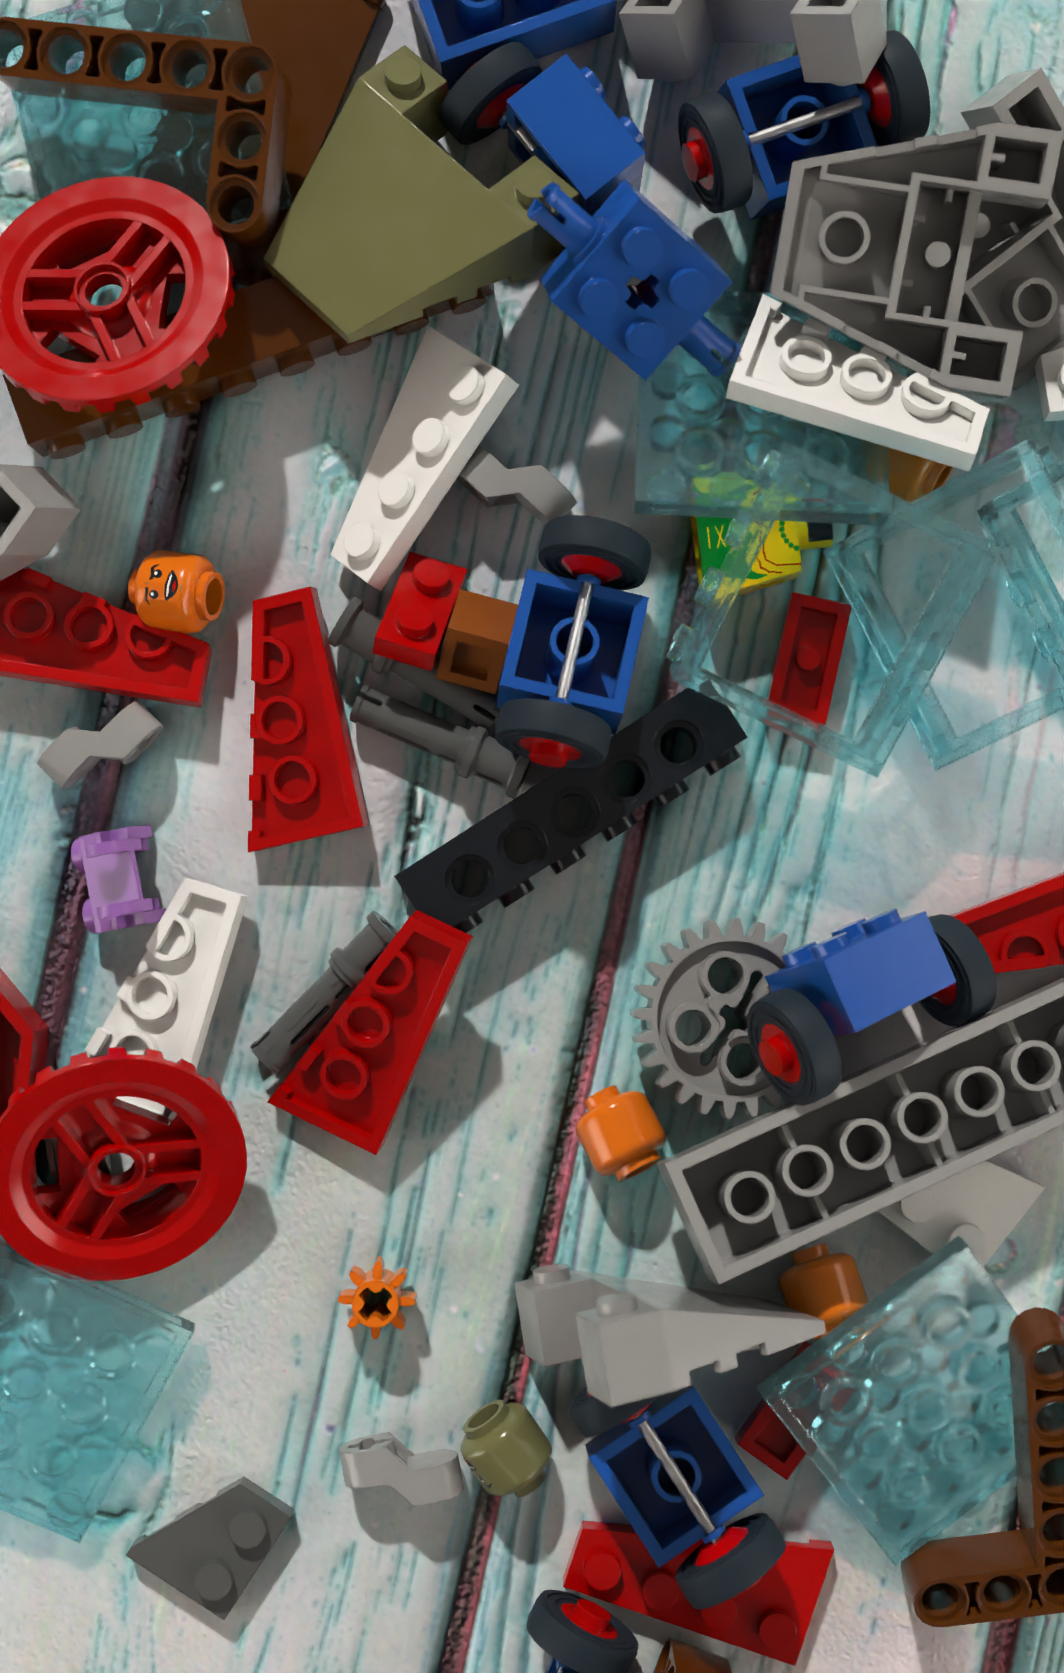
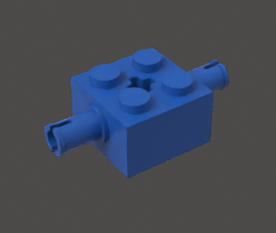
(625, 241)

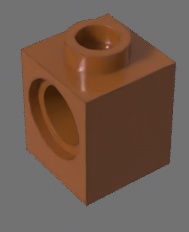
(477, 641)

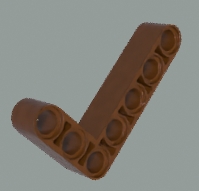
(162, 86)
(1020, 1569)

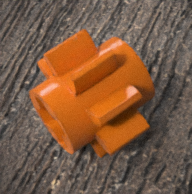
(378, 1314)

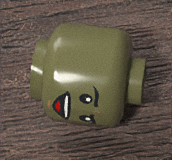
(506, 1449)

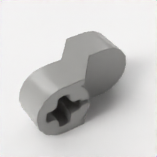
(529, 485)
(80, 750)
(416, 1477)

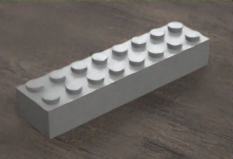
(873, 1137)

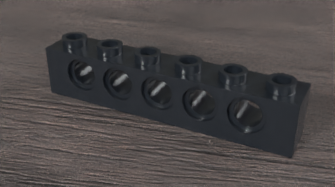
(431, 879)

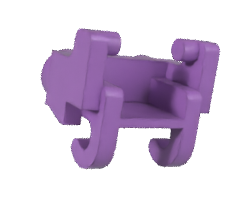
(114, 879)

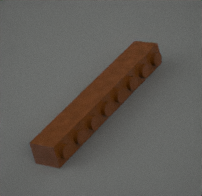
(264, 335)

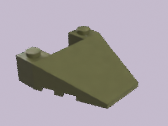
(396, 219)

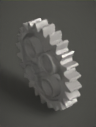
(685, 986)

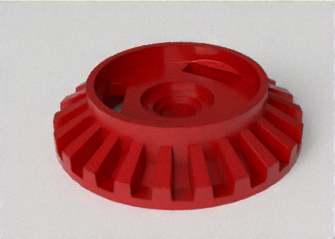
(99, 236)
(89, 1216)

